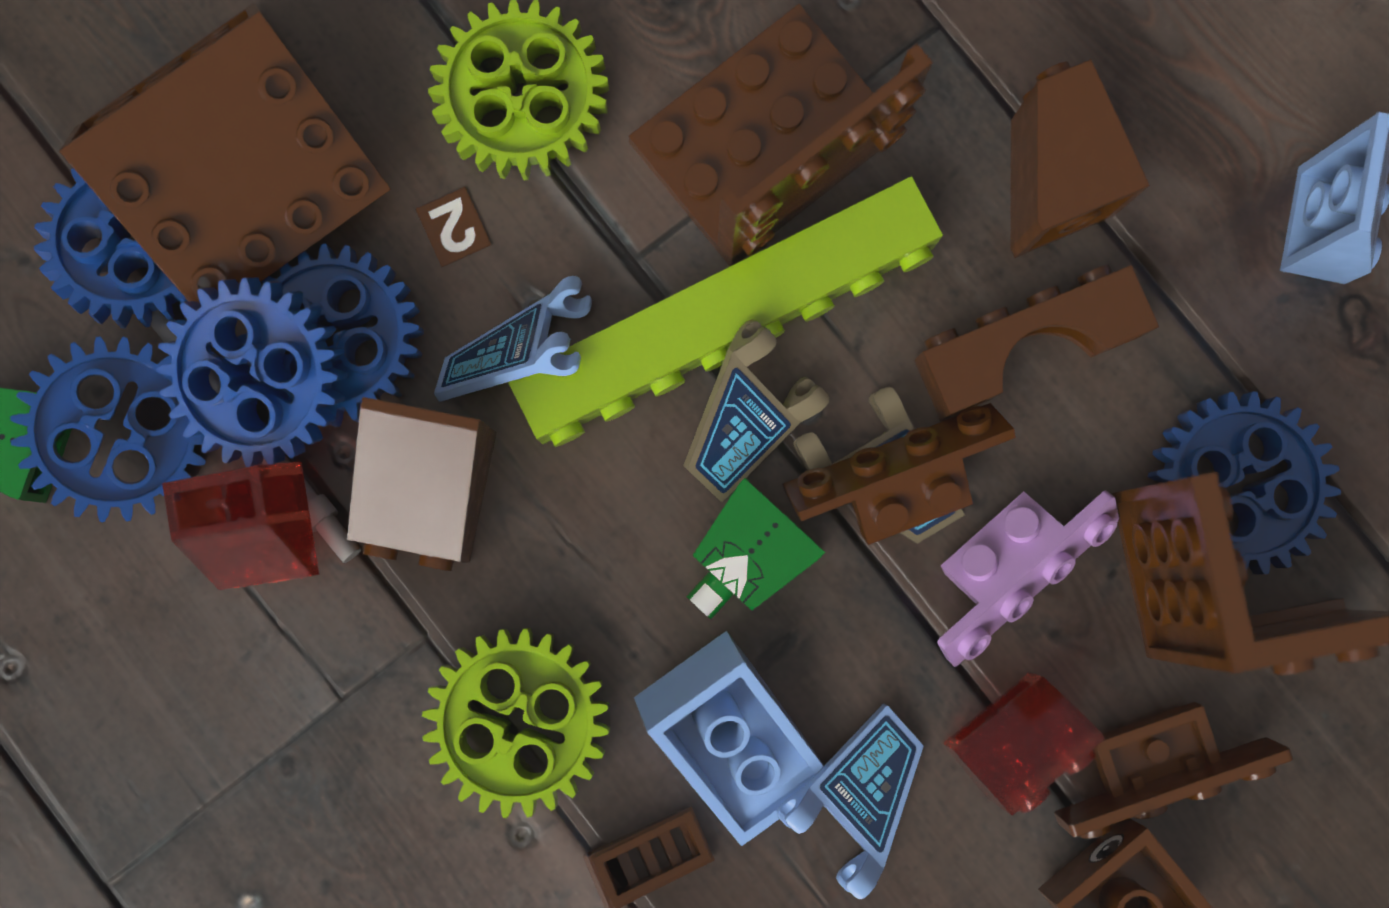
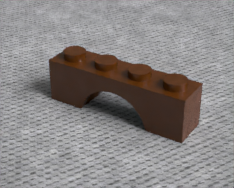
(1095, 316)

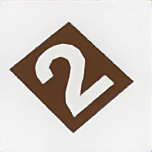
(453, 226)

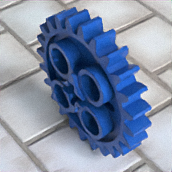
(77, 273)
(323, 284)
(272, 327)
(60, 408)
(1223, 436)

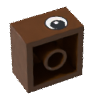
(1123, 872)

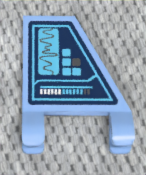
(516, 346)
(864, 792)

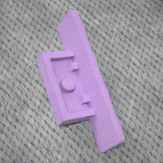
(1014, 562)

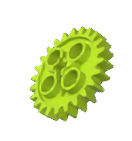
(518, 41)
(499, 772)

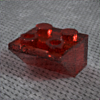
(244, 524)
(1024, 744)

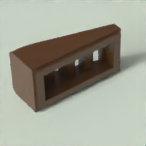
(657, 878)

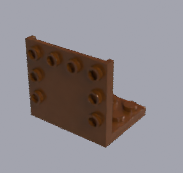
(773, 132)
(224, 159)
(1193, 596)

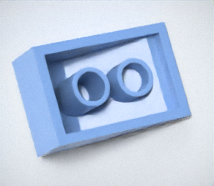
(1340, 206)
(728, 736)

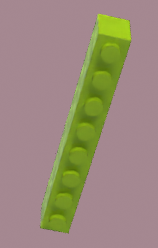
(702, 320)

